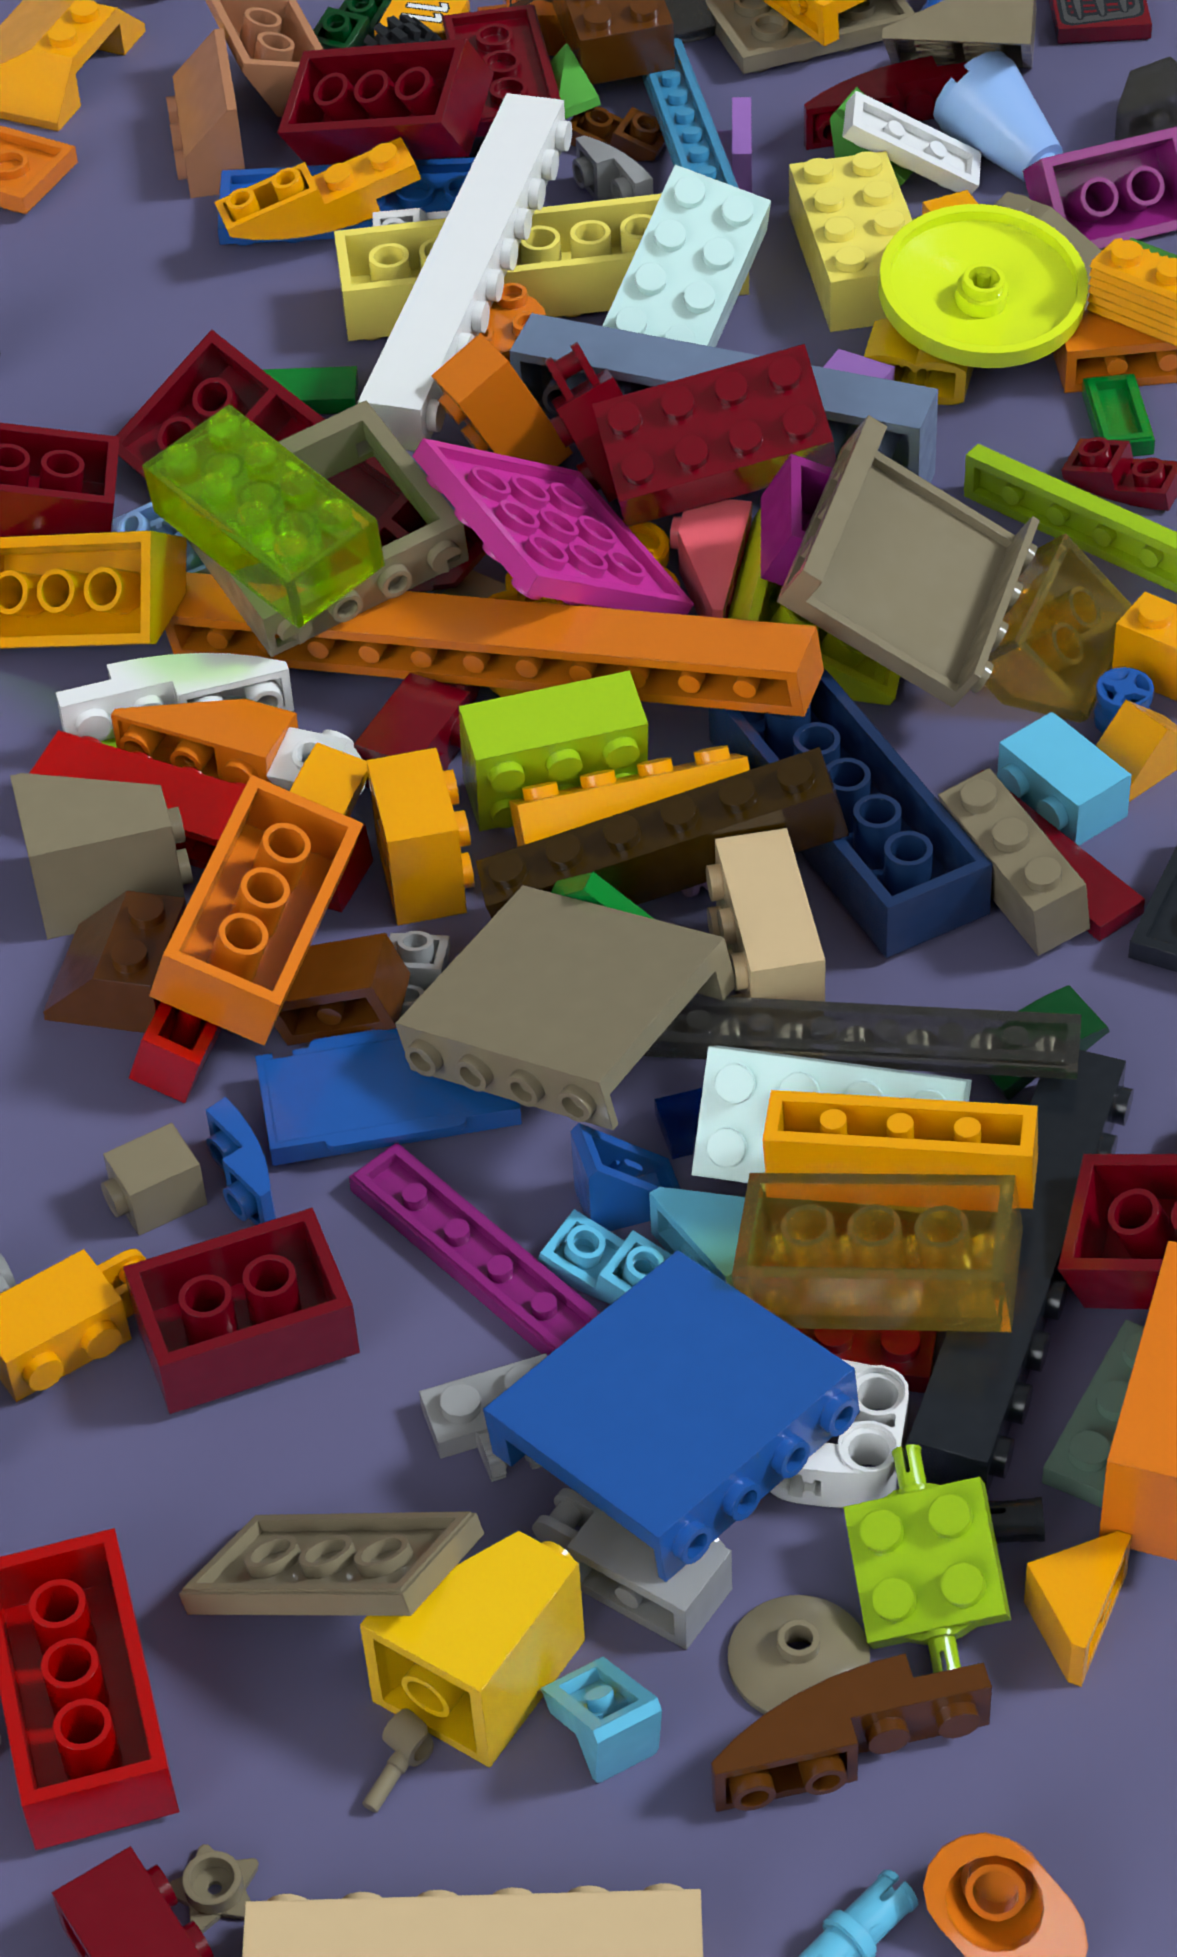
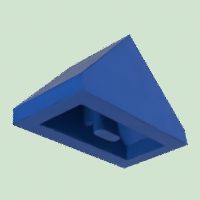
(616, 1178)

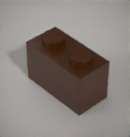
(345, 990)

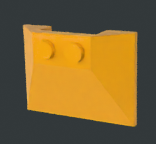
(45, 48)

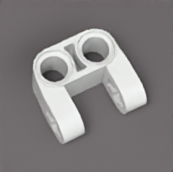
(835, 1471)

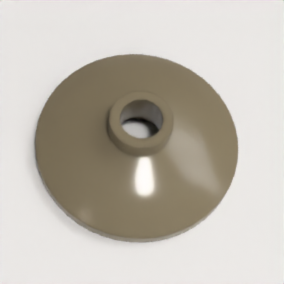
(770, 1670)

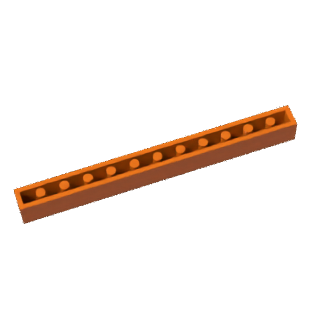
(534, 647)

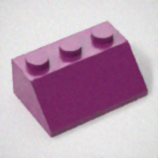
(1112, 187)

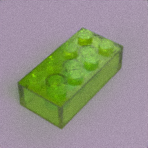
(264, 515)

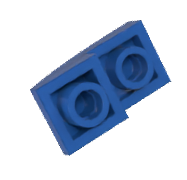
(243, 1161)

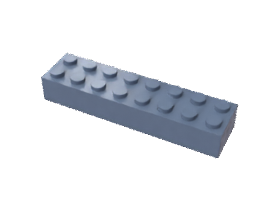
(648, 360)

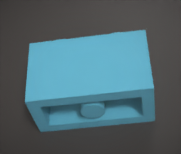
(1064, 778)

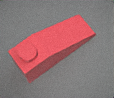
(711, 552)

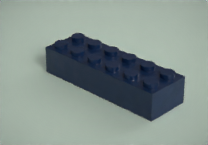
(906, 860)

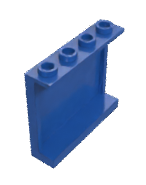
(677, 1409)

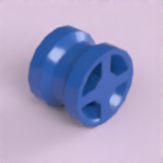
(1115, 688)

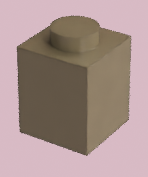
(153, 1179)

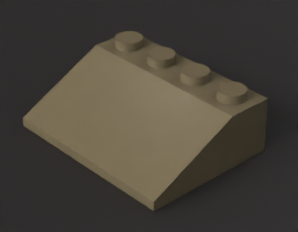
(963, 30)

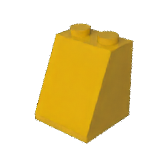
(481, 1644)

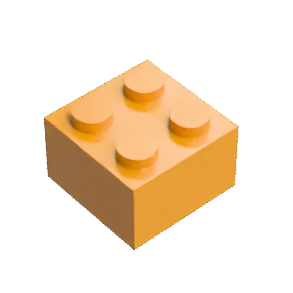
(420, 835)

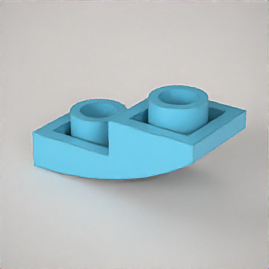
(597, 1259)

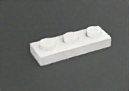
(911, 144)

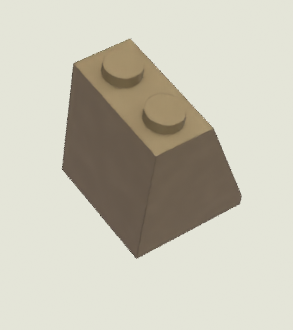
(96, 843)

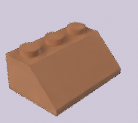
(266, 43)
(205, 118)

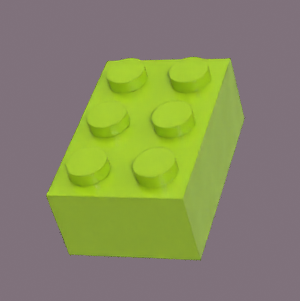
(548, 739)

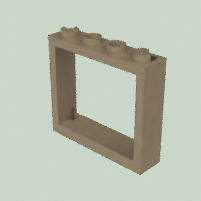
(409, 561)

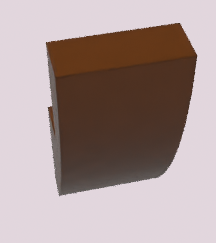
(634, 135)

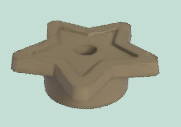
(213, 1868)

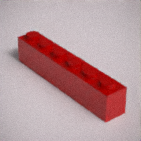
(201, 799)

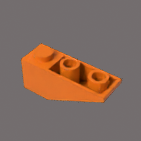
(214, 737)

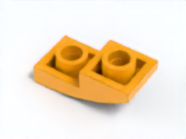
(331, 779)

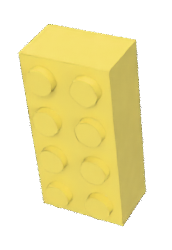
(843, 221)

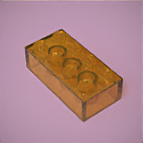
(882, 1250)

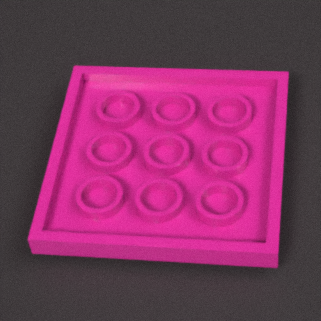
(550, 530)

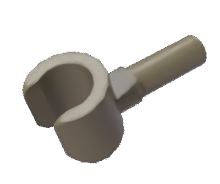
(412, 1747)

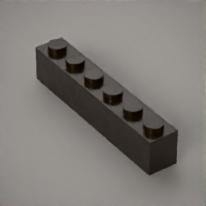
(673, 839)

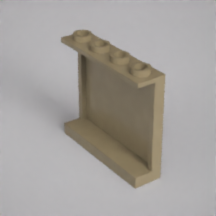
(907, 571)
(560, 1002)

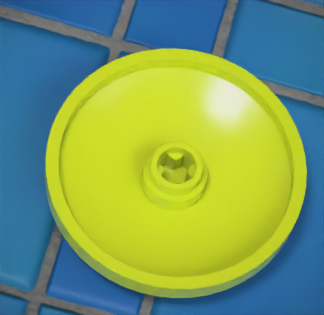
(983, 286)

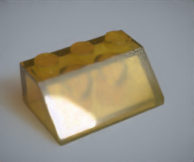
(1058, 634)

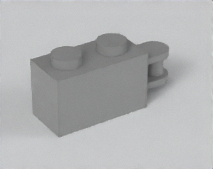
(624, 1573)

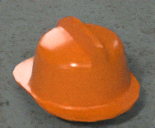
(1000, 1901)

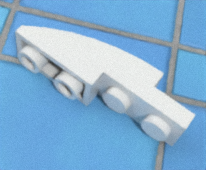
(173, 681)

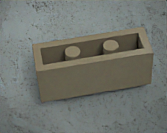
(1029, 874)

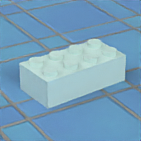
(691, 260)
(739, 1091)

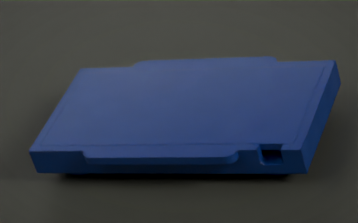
(363, 1096)

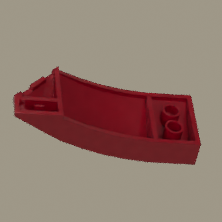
(221, 376)

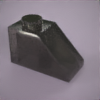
(1148, 100)

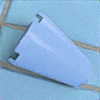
(996, 114)

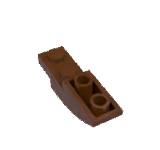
(818, 1733)

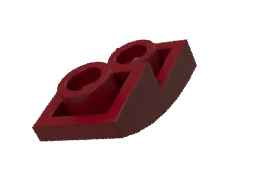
(1113, 473)

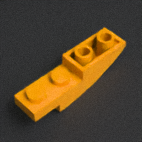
(308, 205)

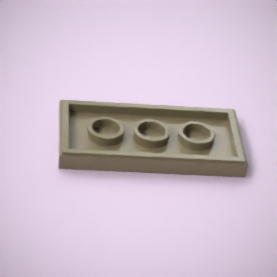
(332, 1564)

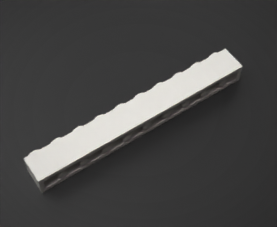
(468, 263)

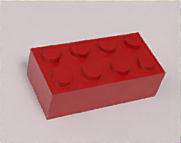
(79, 1693)

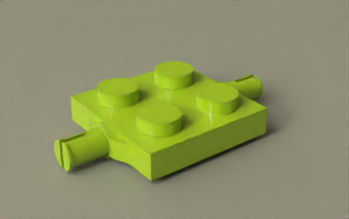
(926, 1562)

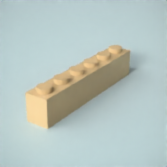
(508, 1923)

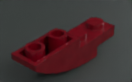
(904, 86)

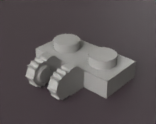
(457, 1413)

